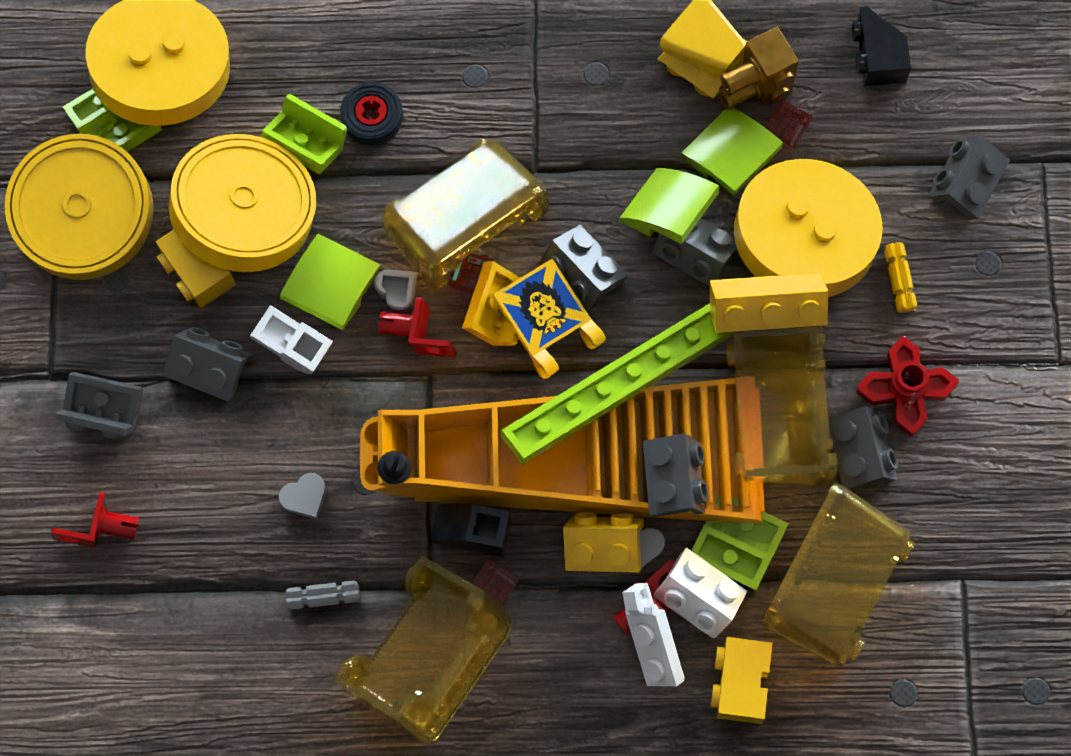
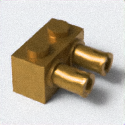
(765, 73)

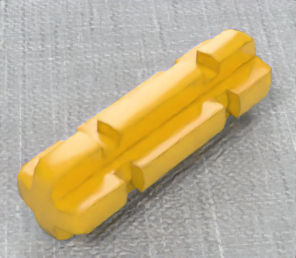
(900, 277)

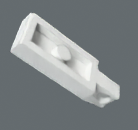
(652, 638)

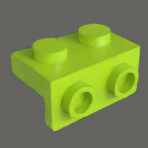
(307, 134)

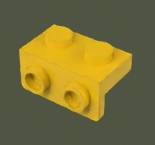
(483, 315)
(603, 543)

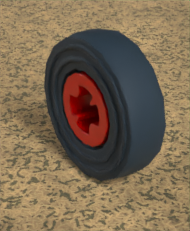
(372, 96)

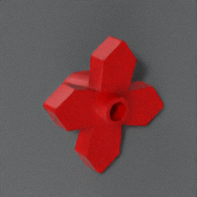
(909, 400)

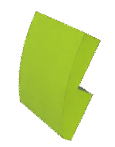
(94, 118)
(732, 150)
(670, 204)
(330, 281)
(739, 548)

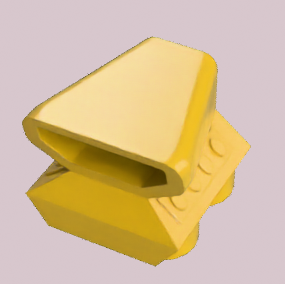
(702, 47)

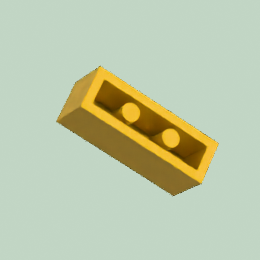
(768, 302)

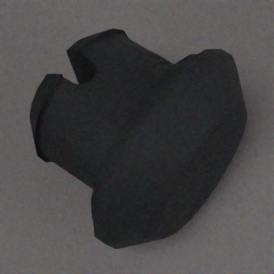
(394, 467)

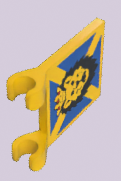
(544, 311)

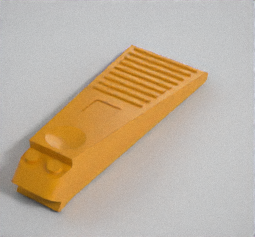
(595, 470)

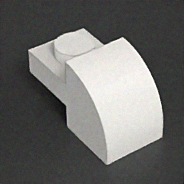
(293, 342)

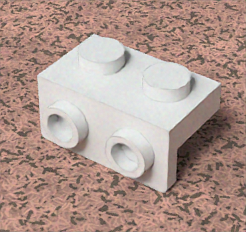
(701, 593)

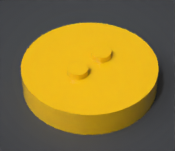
(158, 60)
(242, 202)
(79, 206)
(806, 221)

